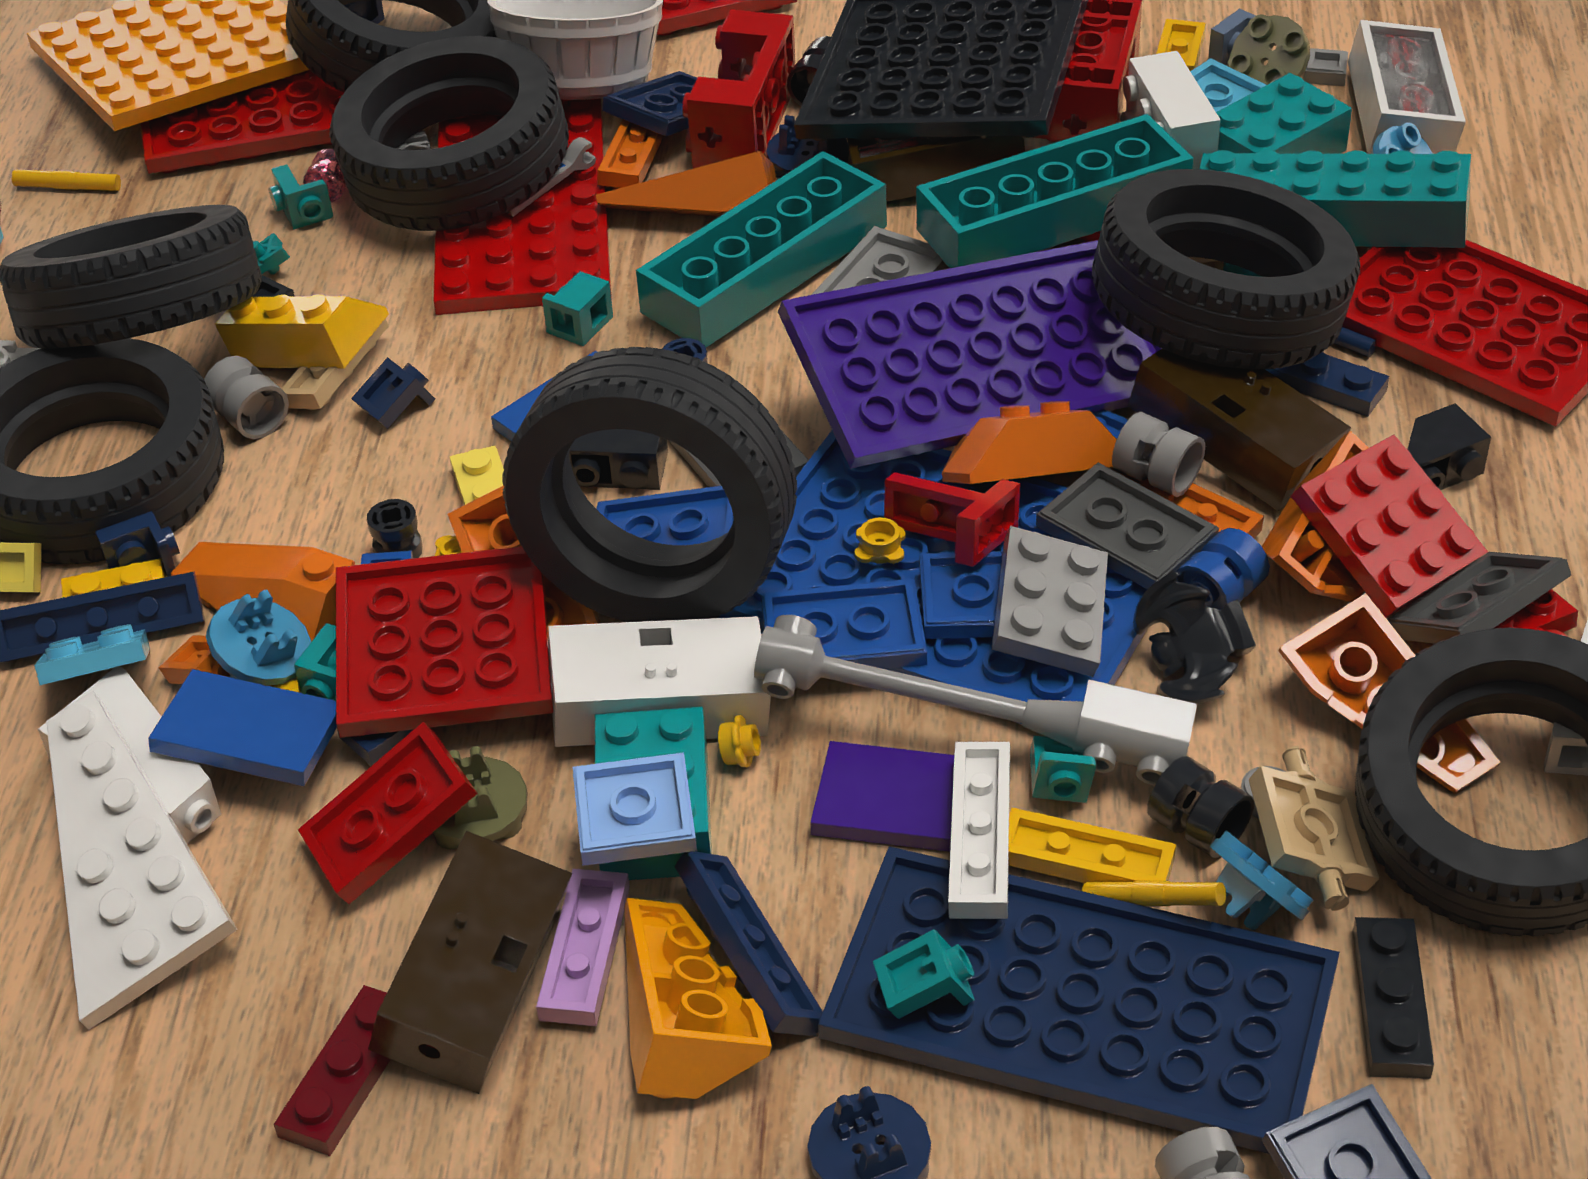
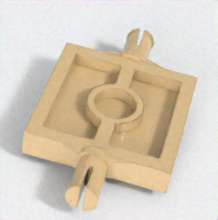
(1313, 828)

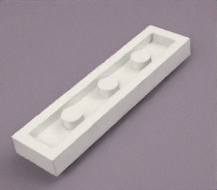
(980, 831)

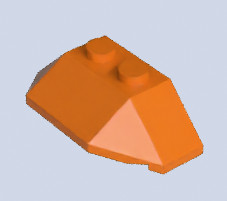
(1030, 444)
(1299, 546)

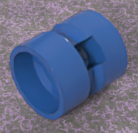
(1227, 567)

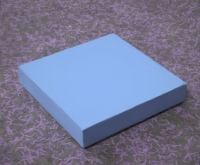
(633, 809)

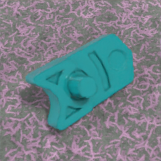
(270, 254)

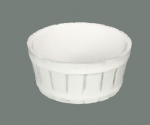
(586, 43)

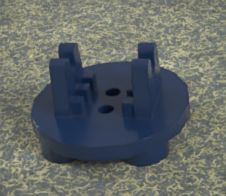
(789, 152)
(860, 1123)

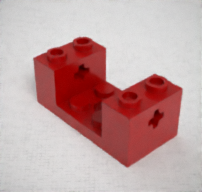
(1096, 70)
(750, 96)

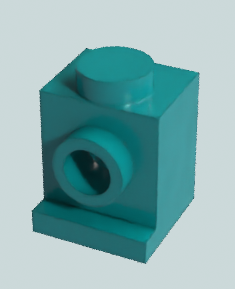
(578, 308)

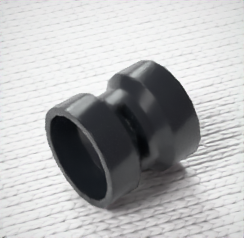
(394, 527)

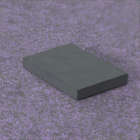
(1134, 525)
(1479, 596)

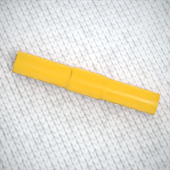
(66, 180)
(1161, 892)

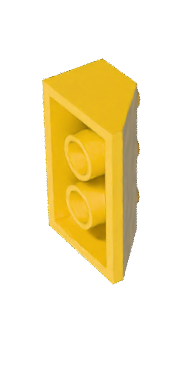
(299, 330)

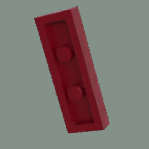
(336, 1080)

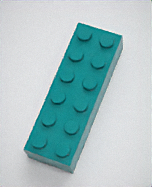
(1041, 193)
(1375, 197)
(761, 249)

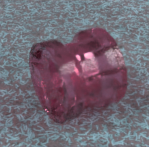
(326, 168)

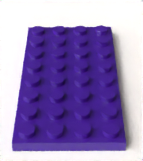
(933, 352)

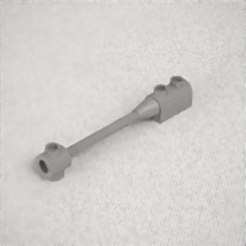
(1108, 725)

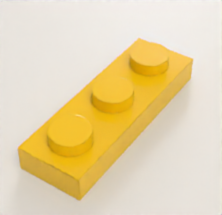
(1085, 850)

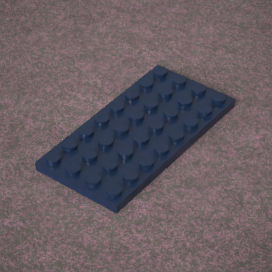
(1096, 1003)

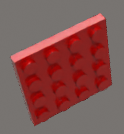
(440, 642)

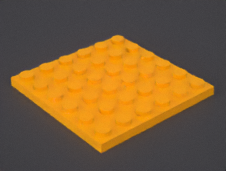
(167, 54)

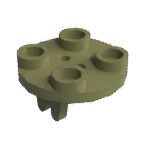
(1256, 43)
(495, 809)

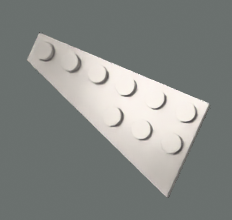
(128, 875)

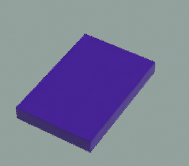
(885, 796)

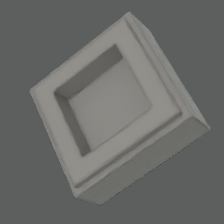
(1326, 67)

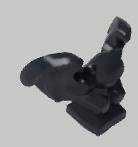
(1197, 638)

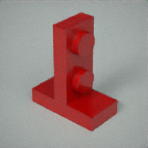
(952, 513)

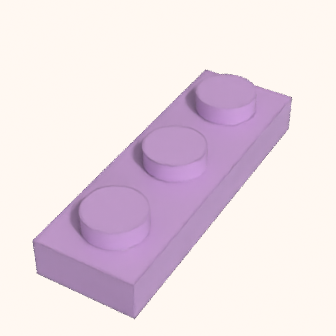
(583, 947)

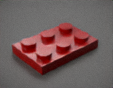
(386, 812)

